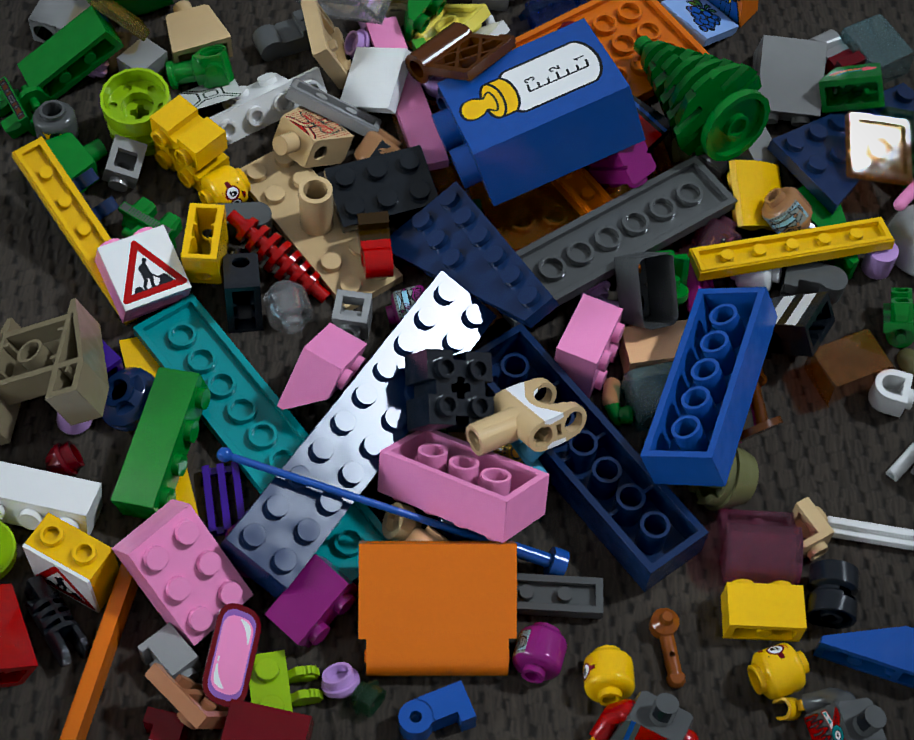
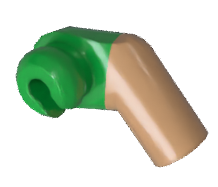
(611, 403)

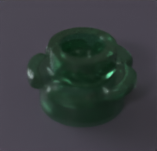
(365, 695)

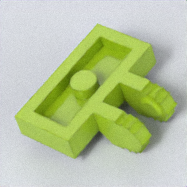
(271, 682)

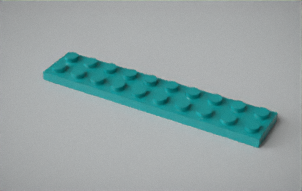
(246, 412)

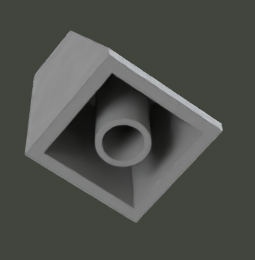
(791, 77)

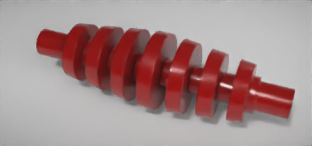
(277, 256)

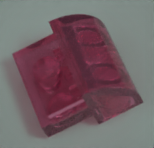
(760, 546)

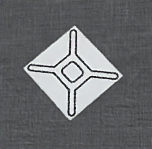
(204, 97)

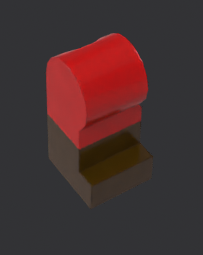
(375, 244)

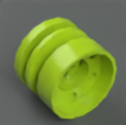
(129, 102)

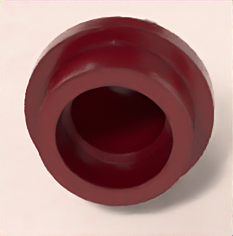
(64, 459)

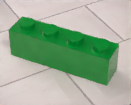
(161, 443)

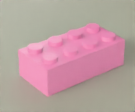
(454, 483)

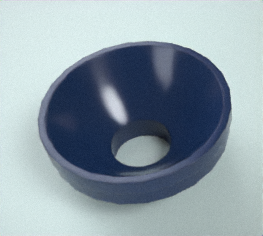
(126, 412)

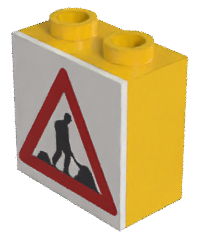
(72, 562)

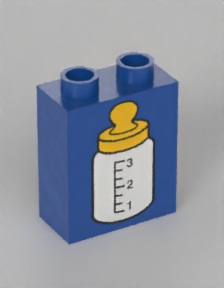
(538, 114)

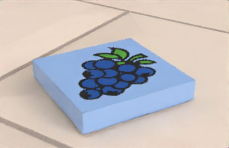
(701, 20)

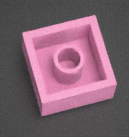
(590, 343)

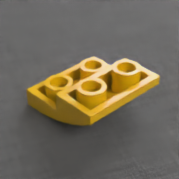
(750, 184)

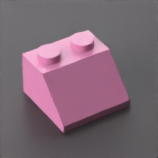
(323, 367)

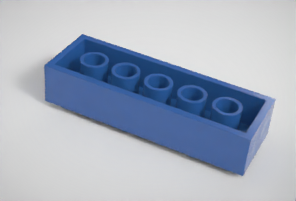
(710, 387)

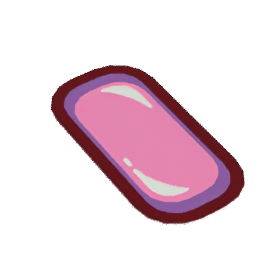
(231, 654)

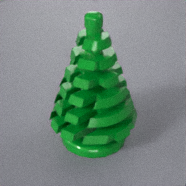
(706, 99)

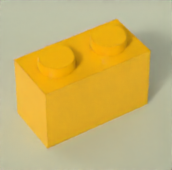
(763, 611)

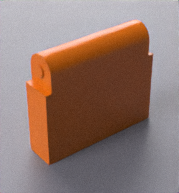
(437, 607)

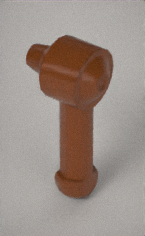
(664, 626)

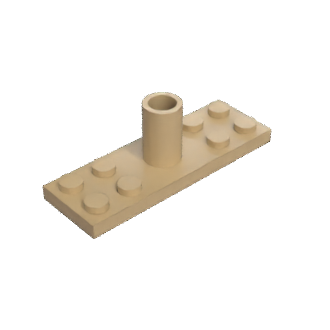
(307, 218)

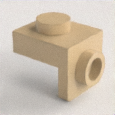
(814, 528)

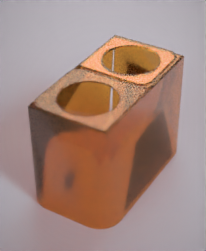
(845, 362)

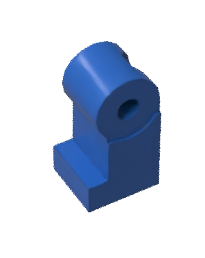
(436, 710)

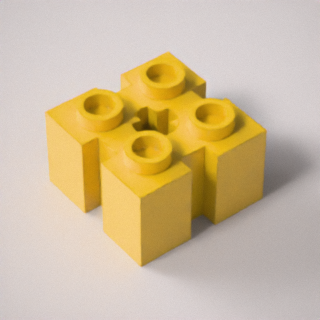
(187, 142)

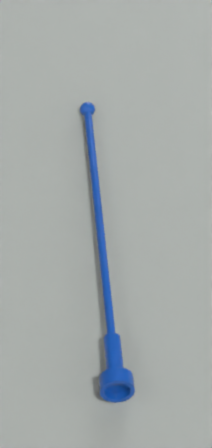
(554, 562)

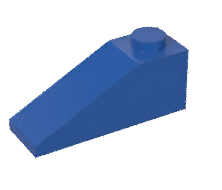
(878, 652)

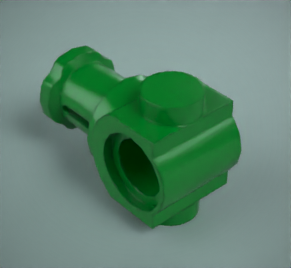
(208, 67)

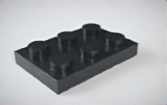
(384, 182)

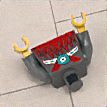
(836, 715)

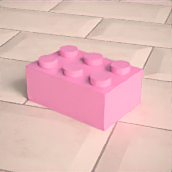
(182, 570)

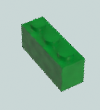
(71, 53)

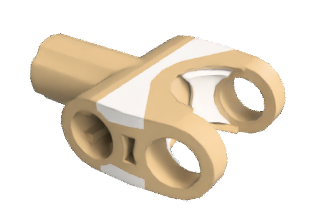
(526, 419)

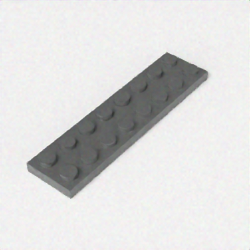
(632, 223)

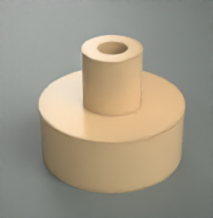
(398, 527)

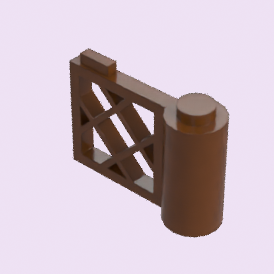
(457, 54)

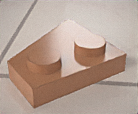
(189, 699)

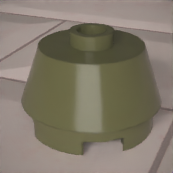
(739, 486)

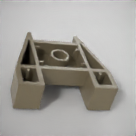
(54, 360)

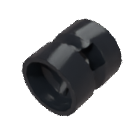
(832, 594)

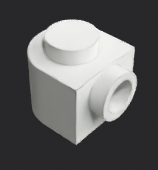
(892, 392)

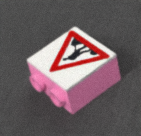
(142, 272)

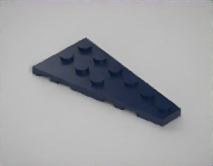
(818, 150)
(465, 245)

